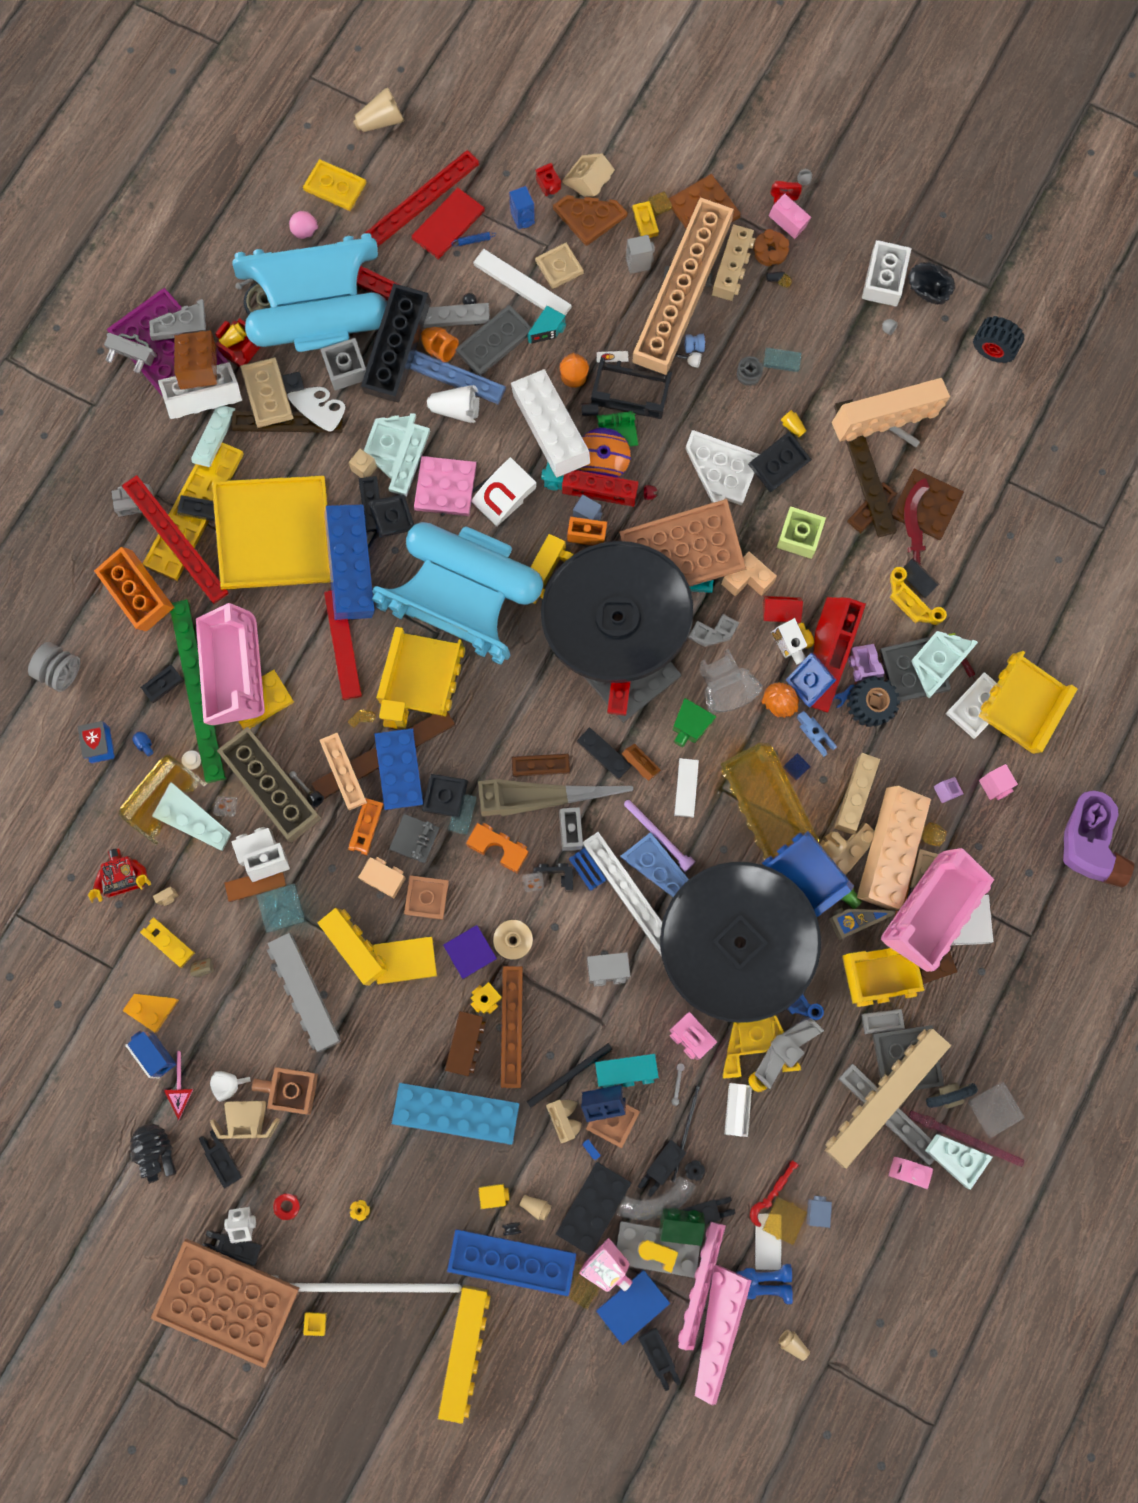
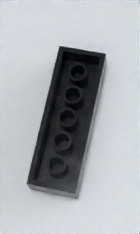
(396, 343)

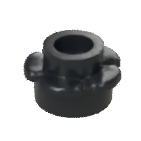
(695, 1165)

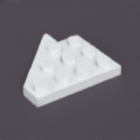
(721, 467)

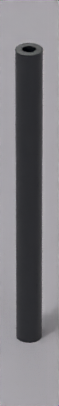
(569, 1075)

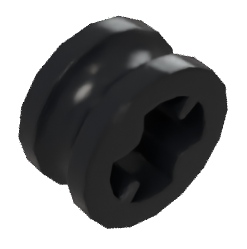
(511, 1228)

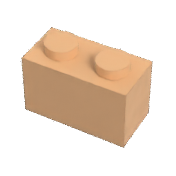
(382, 877)

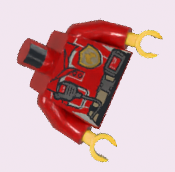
(118, 876)

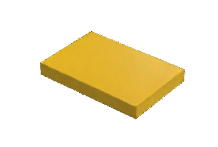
(334, 185)
(407, 960)

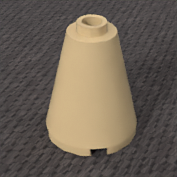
(379, 113)

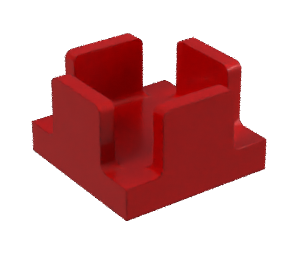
(239, 353)

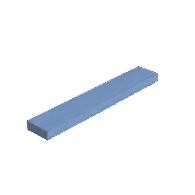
(457, 377)

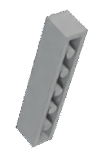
(304, 993)

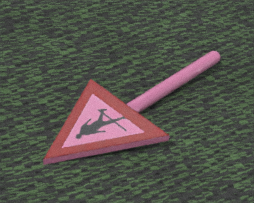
(179, 1097)

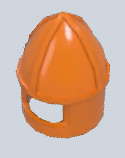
(439, 343)
(574, 370)

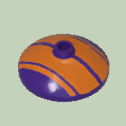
(617, 456)

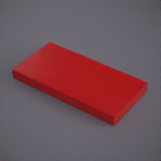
(448, 223)

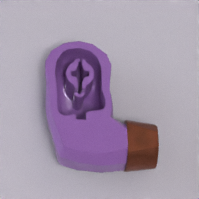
(1088, 841)

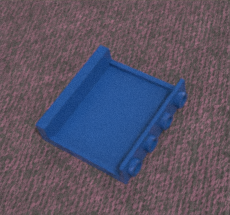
(811, 871)

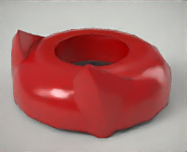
(282, 1214)

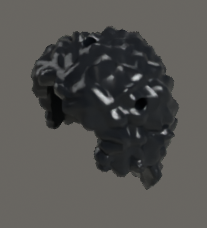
(931, 283)

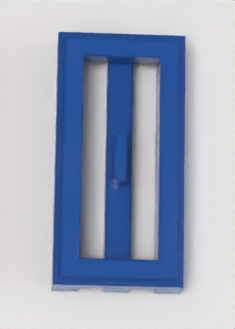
(581, 874)

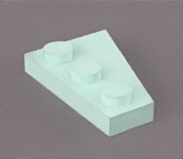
(959, 1160)

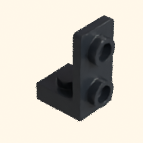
(566, 881)

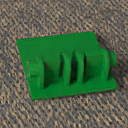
(622, 423)

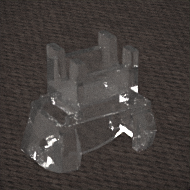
(728, 685)

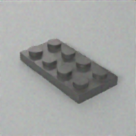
(494, 340)

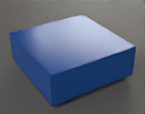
(591, 1149)

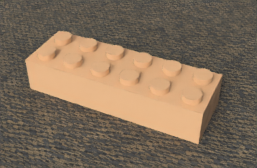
(890, 410)
(894, 848)

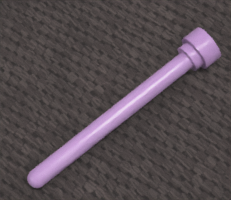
(684, 861)

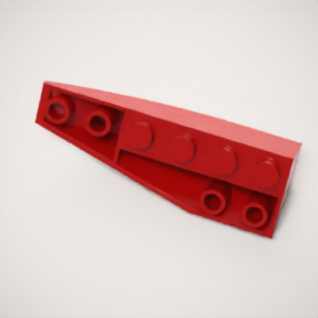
(834, 640)

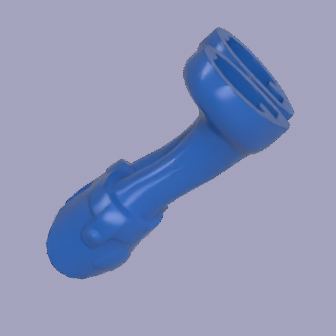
(783, 1291)

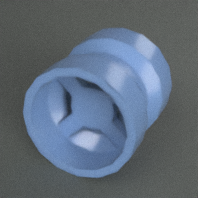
(694, 343)

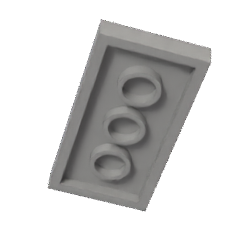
(633, 1234)

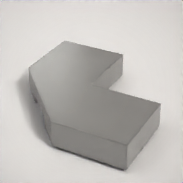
(707, 636)

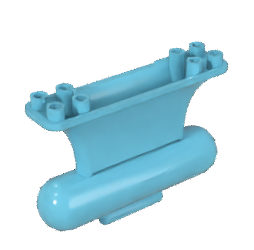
(311, 294)
(461, 585)

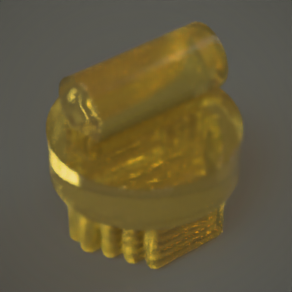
(933, 834)

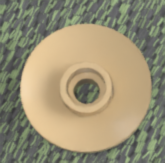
(510, 929)

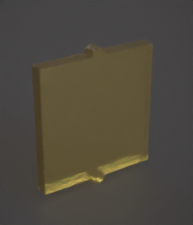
(784, 1221)
(581, 1289)

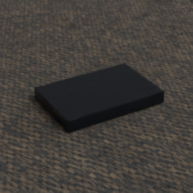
(779, 461)

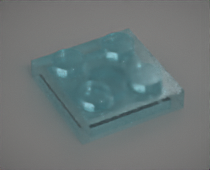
(280, 908)

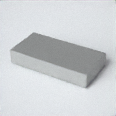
(883, 1021)

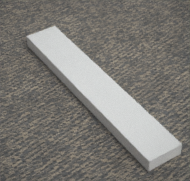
(520, 283)

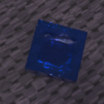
(796, 766)

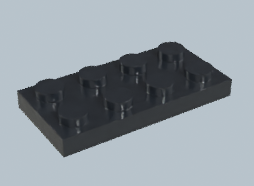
(593, 1208)

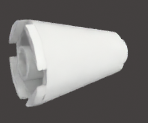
(456, 403)

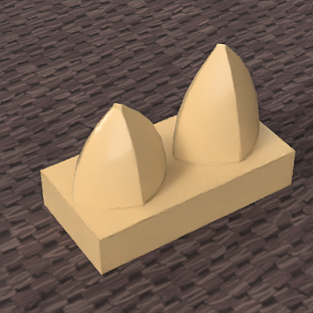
(559, 1112)

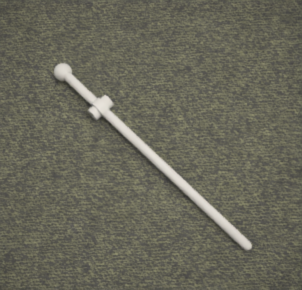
(375, 1287)

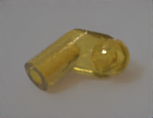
(361, 716)

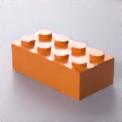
(134, 589)

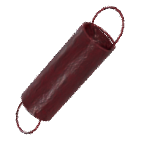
(967, 667)

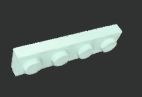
(213, 436)
(409, 459)

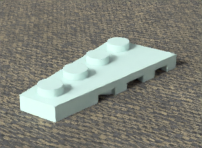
(185, 815)

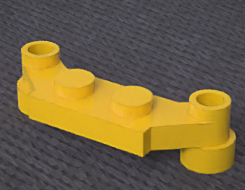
(910, 602)

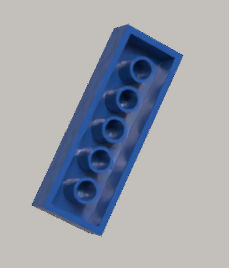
(349, 562)

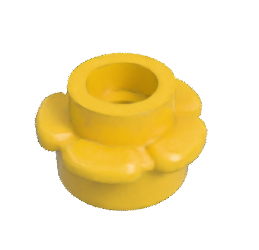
(365, 1210)

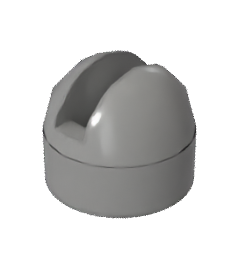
(804, 177)
(889, 326)

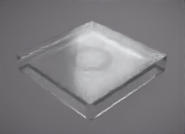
(996, 1109)

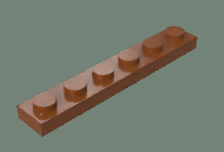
(511, 1027)

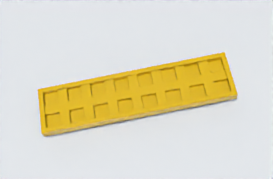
(198, 485)

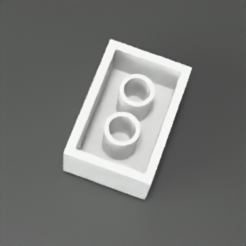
(886, 273)

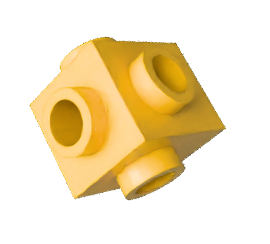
(493, 999)

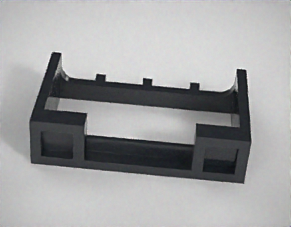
(650, 409)

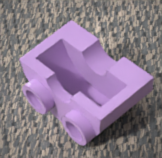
(865, 662)

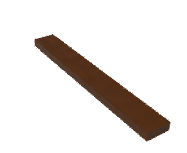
(368, 761)

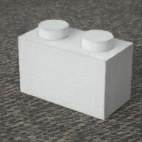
(246, 844)
(265, 862)

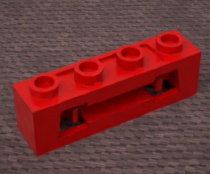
(600, 487)

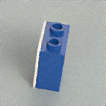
(150, 1054)

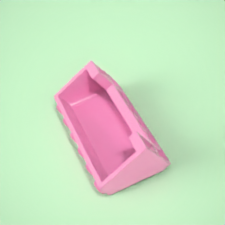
(229, 665)
(938, 908)

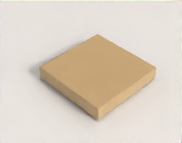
(559, 265)

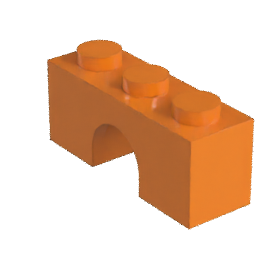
(484, 837)

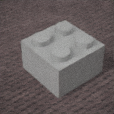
(344, 363)
(608, 968)

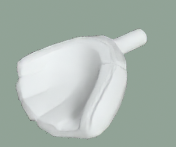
(225, 1085)

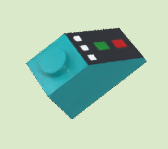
(547, 326)

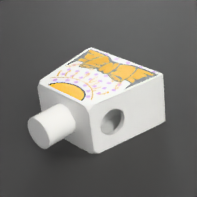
(787, 634)

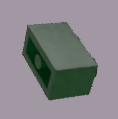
(682, 1226)

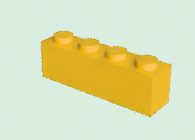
(352, 946)

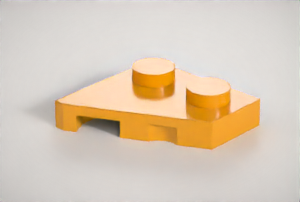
(150, 1010)

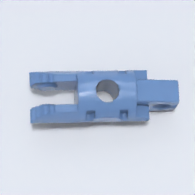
(810, 725)

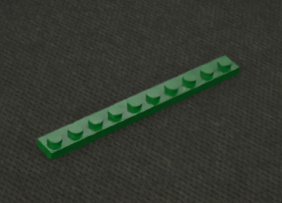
(189, 657)

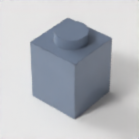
(587, 509)
(819, 1212)

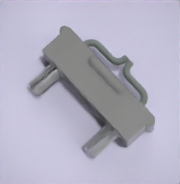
(130, 349)

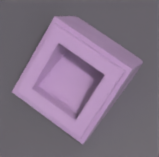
(948, 790)

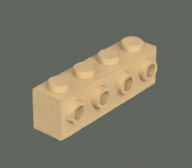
(732, 263)

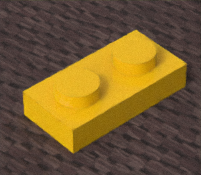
(645, 219)

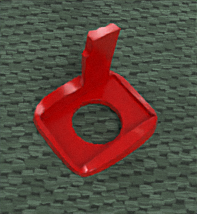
(793, 194)

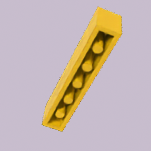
(463, 1354)

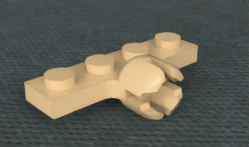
(847, 853)

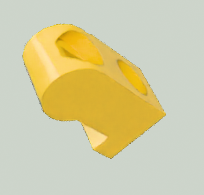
(651, 1250)

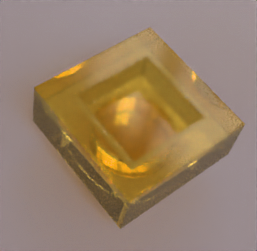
(660, 203)

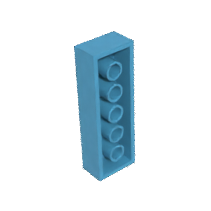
(455, 1113)

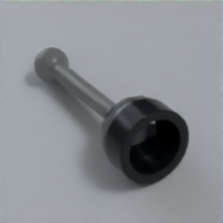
(314, 797)

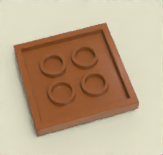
(707, 188)

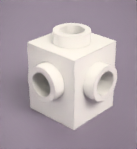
(240, 1220)

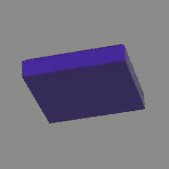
(469, 952)

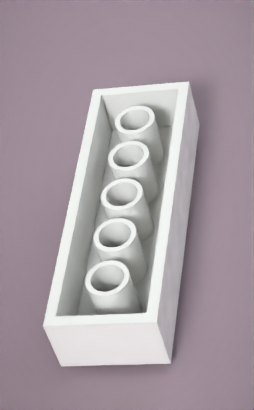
(550, 423)

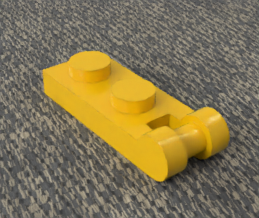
(168, 943)

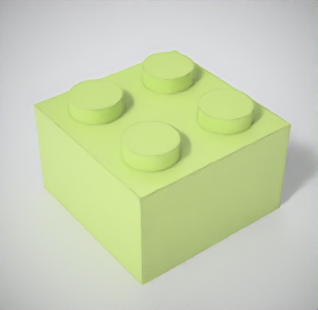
(801, 532)

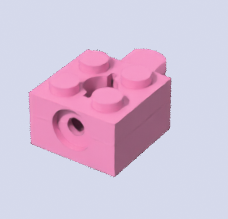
(692, 1036)

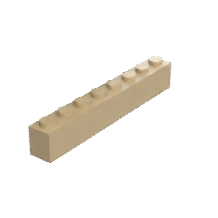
(887, 1098)

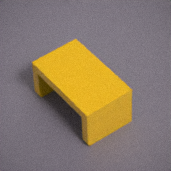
(394, 714)

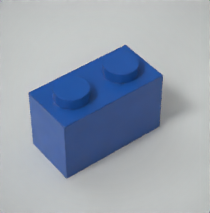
(522, 207)

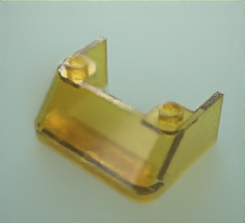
(144, 800)

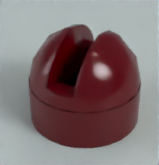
(649, 492)

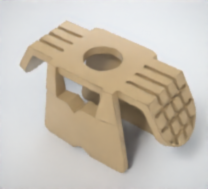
(244, 1120)

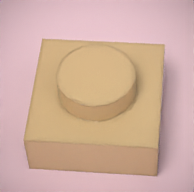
(166, 896)

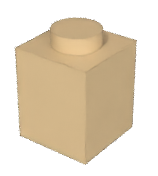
(362, 464)

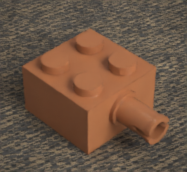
(289, 1090)

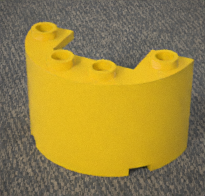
(881, 976)

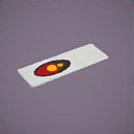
(613, 356)

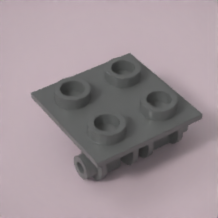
(414, 838)

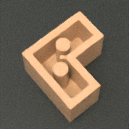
(755, 575)

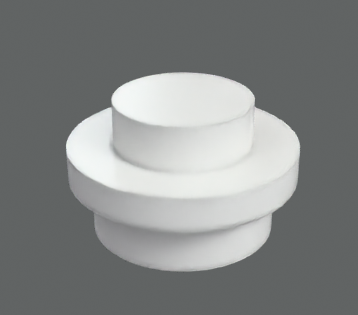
(191, 760)

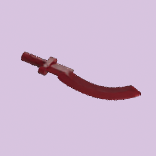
(911, 521)

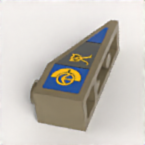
(854, 920)

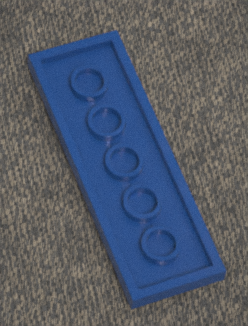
(511, 1262)

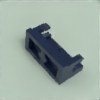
(603, 1103)

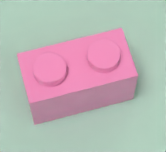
(789, 216)
(998, 783)

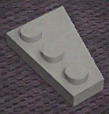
(185, 321)

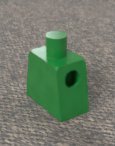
(691, 723)

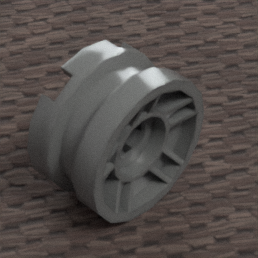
(744, 375)

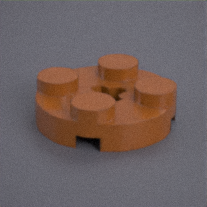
(774, 239)

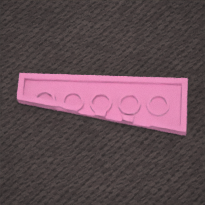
(723, 1317)

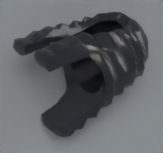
(147, 1146)

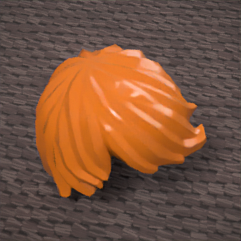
(781, 700)

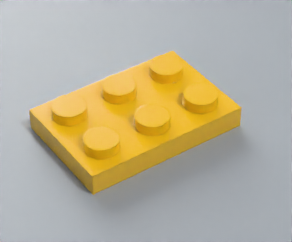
(275, 699)

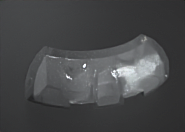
(652, 1208)

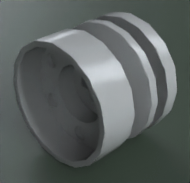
(54, 666)

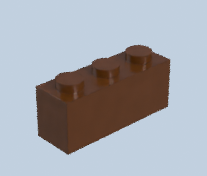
(465, 1044)

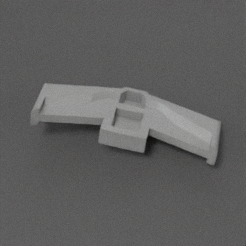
(786, 1050)

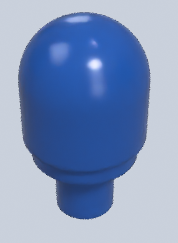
(143, 743)

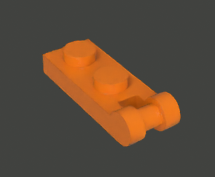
(366, 826)

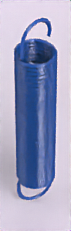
(474, 239)

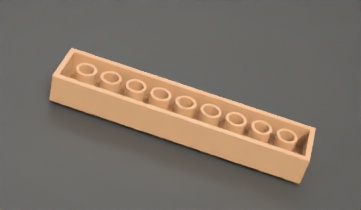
(683, 286)

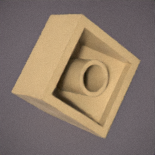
(589, 174)

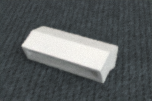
(738, 1110)

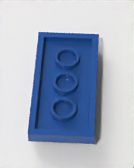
(398, 769)

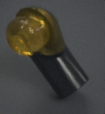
(780, 277)

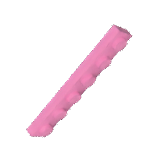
(701, 1288)

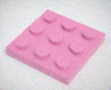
(445, 486)

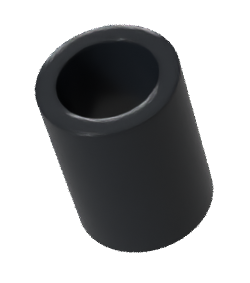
(589, 409)

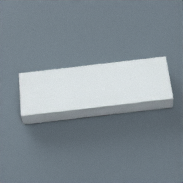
(686, 788)

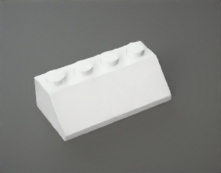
(198, 399)

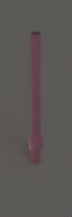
(929, 1122)

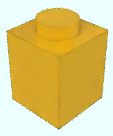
(493, 1196)

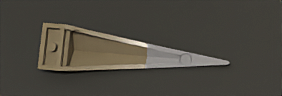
(515, 797)

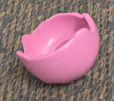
(303, 224)

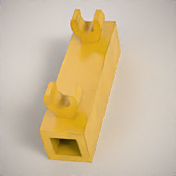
(548, 558)

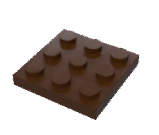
(934, 507)

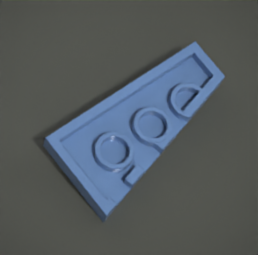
(655, 864)

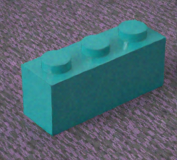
(627, 1071)

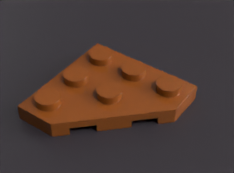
(589, 216)

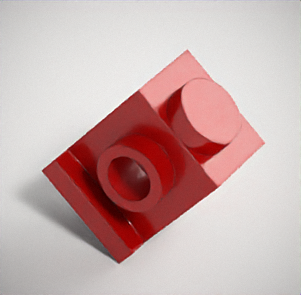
(548, 179)

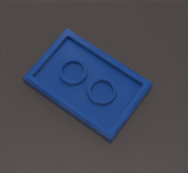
(634, 1308)

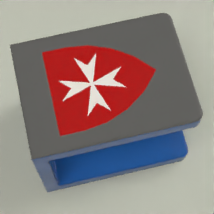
(96, 742)

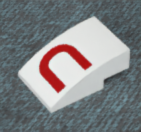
(504, 492)

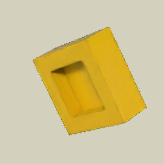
(315, 1324)

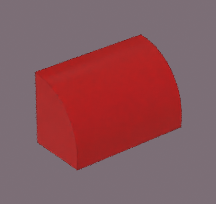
(782, 608)

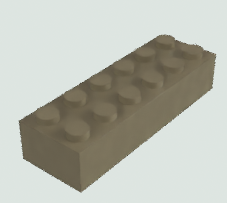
(269, 784)

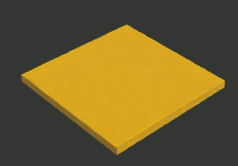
(271, 531)

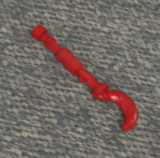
(767, 1202)

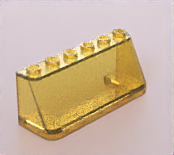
(766, 798)

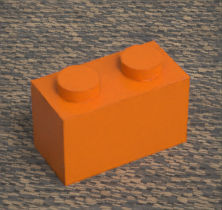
(586, 531)

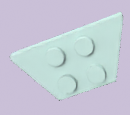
(388, 440)
(939, 659)

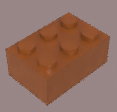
(195, 359)

